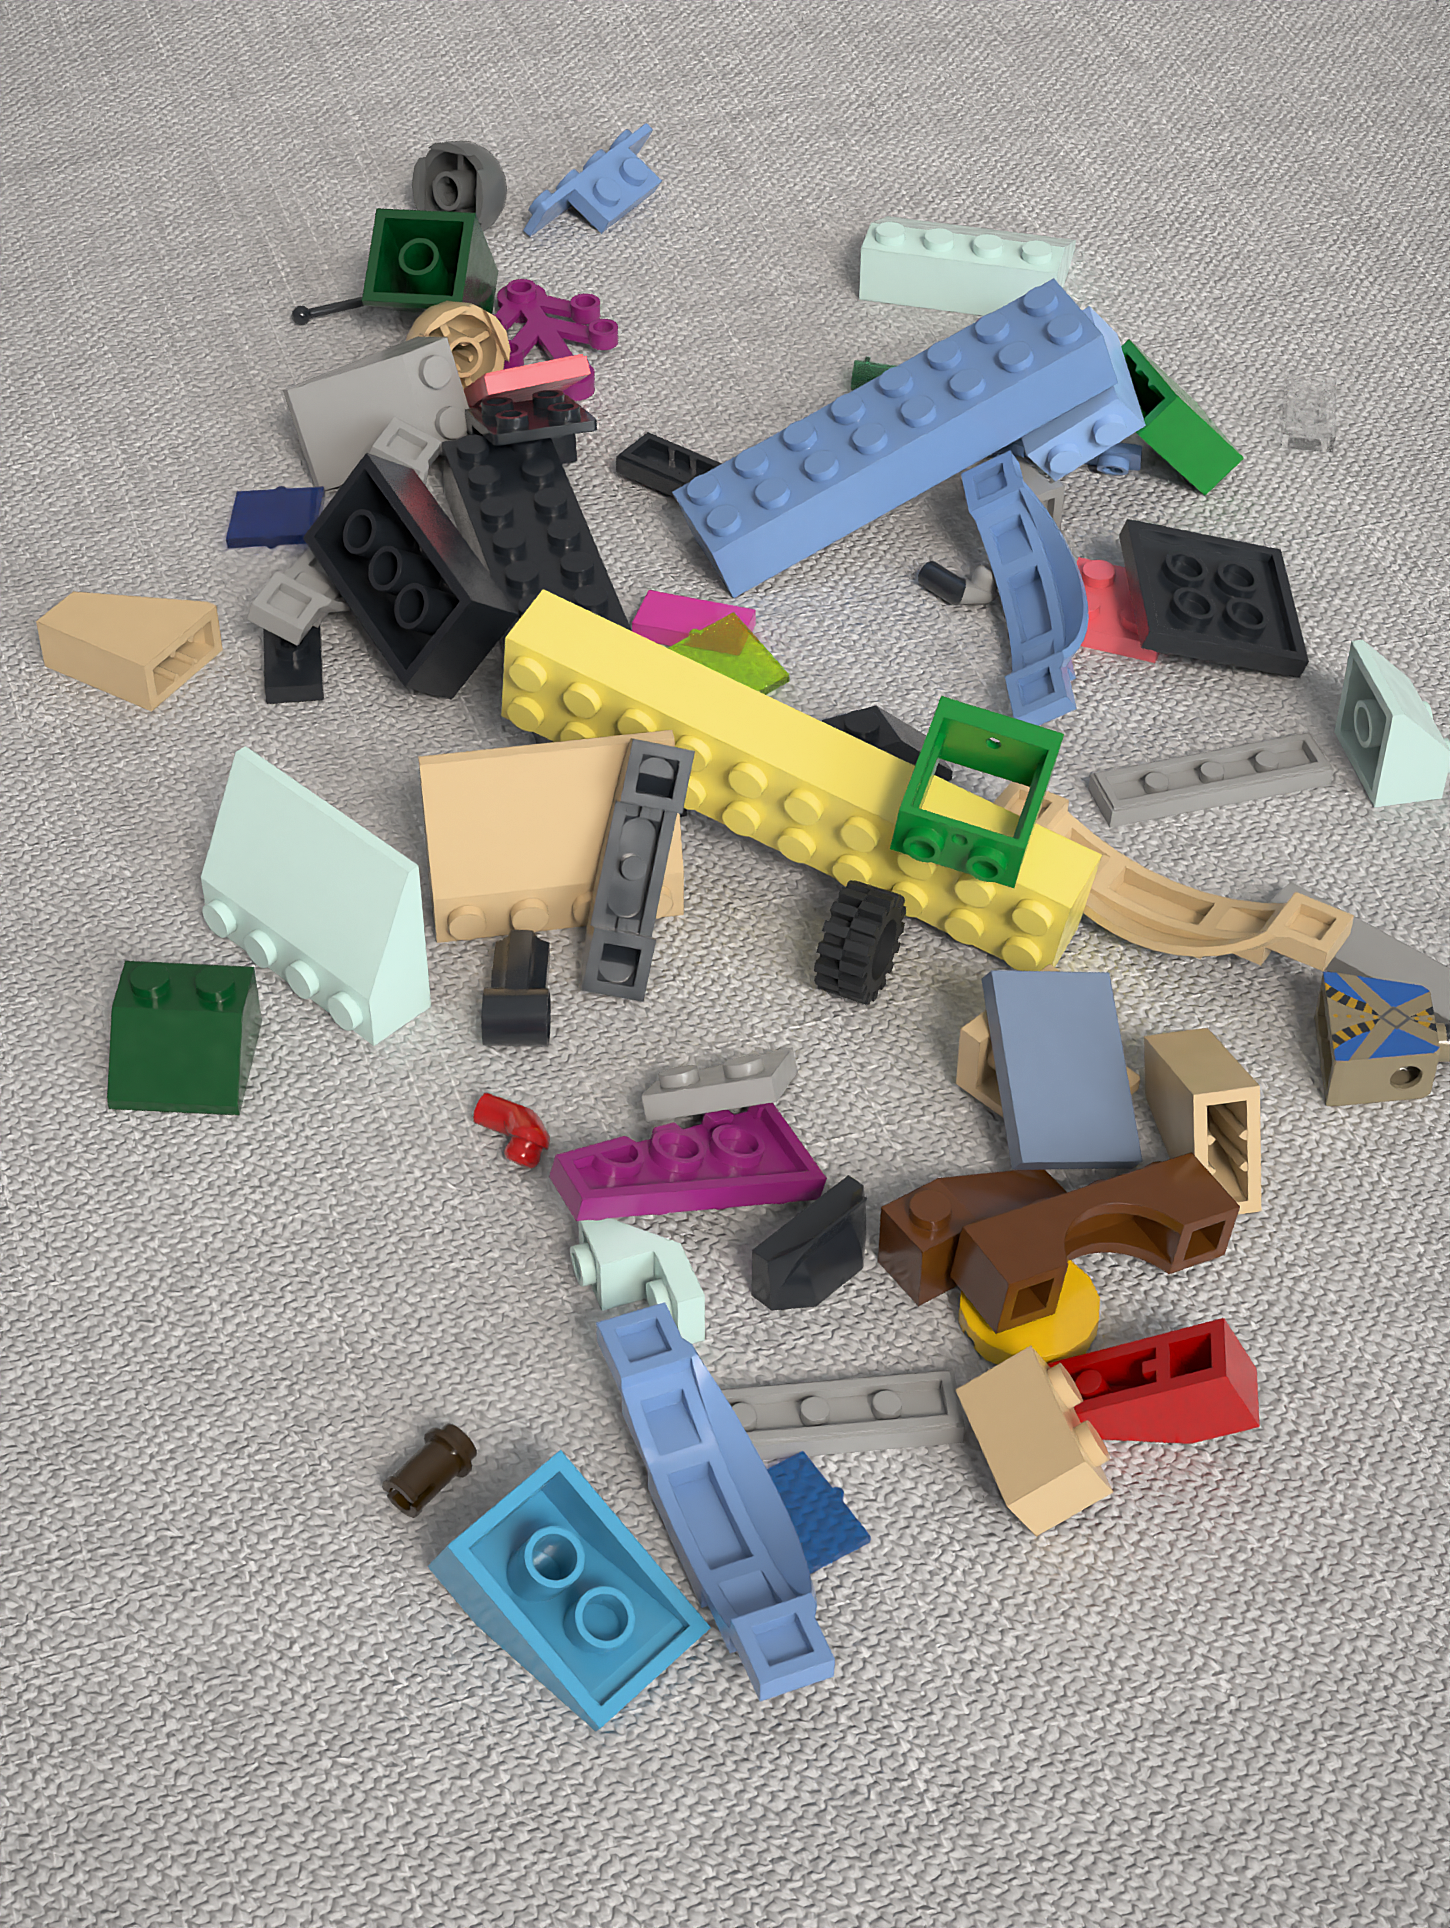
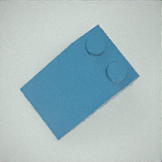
(569, 1592)

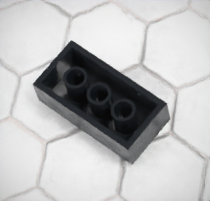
(409, 577)

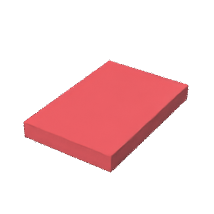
(523, 381)

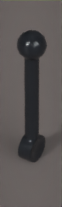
(302, 315)

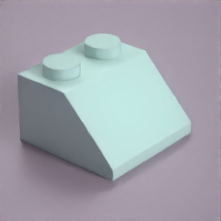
(1389, 732)

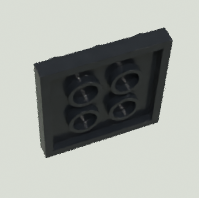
(1212, 599)

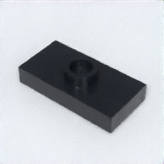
(662, 463)
(291, 670)

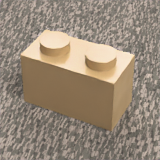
(1034, 1440)

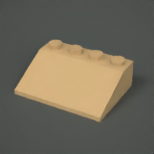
(523, 835)

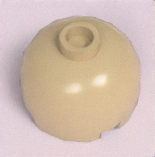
(474, 336)

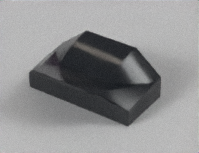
(813, 1250)

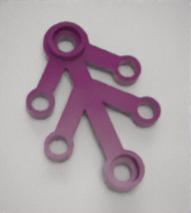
(527, 303)

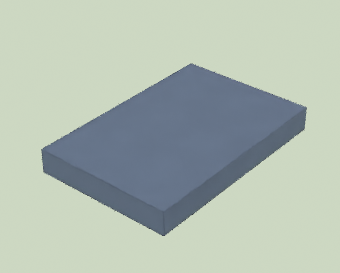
(1061, 1070)

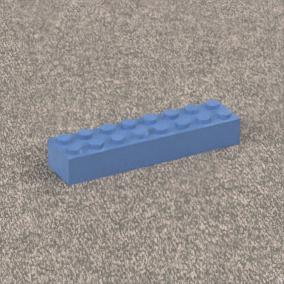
(896, 436)

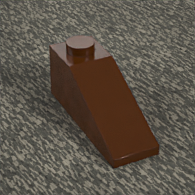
(925, 1225)

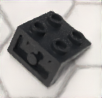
(545, 416)

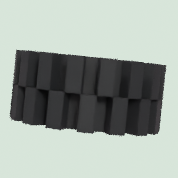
(860, 942)

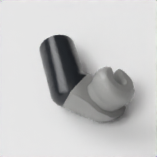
(956, 589)

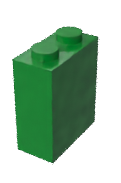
(1178, 425)

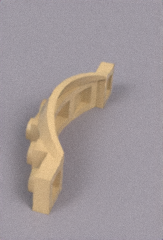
(1185, 920)

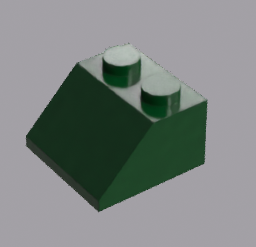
(182, 1037)

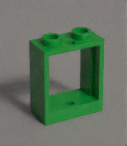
(962, 736)

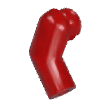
(519, 1123)

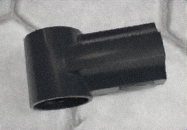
(519, 1000)

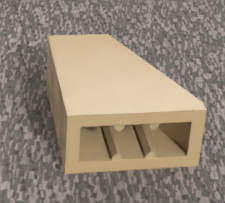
(130, 643)
(1207, 1108)

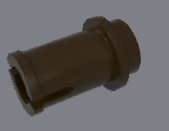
(430, 1469)

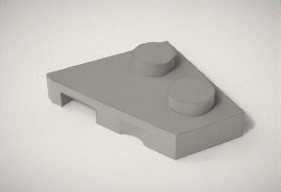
(726, 1086)

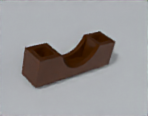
(1160, 1213)

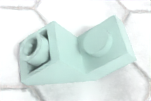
(635, 1265)

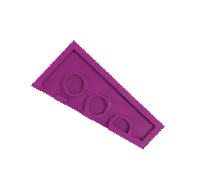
(704, 1167)

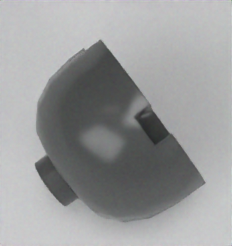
(460, 179)

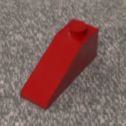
(1168, 1386)

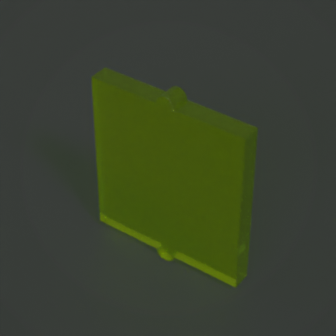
(734, 652)

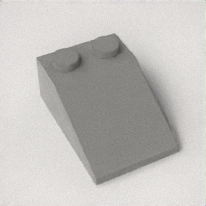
(352, 405)

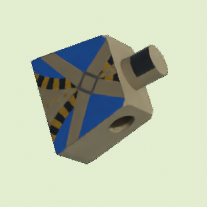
(1377, 1040)

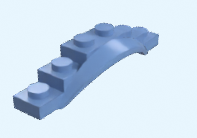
(1037, 588)
(717, 1503)

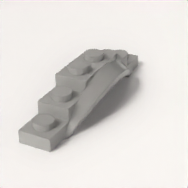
(305, 592)

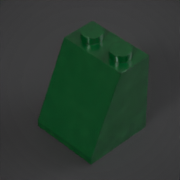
(428, 260)

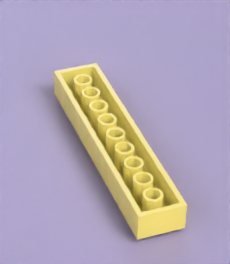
(789, 779)

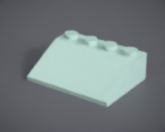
(956, 265)
(317, 900)

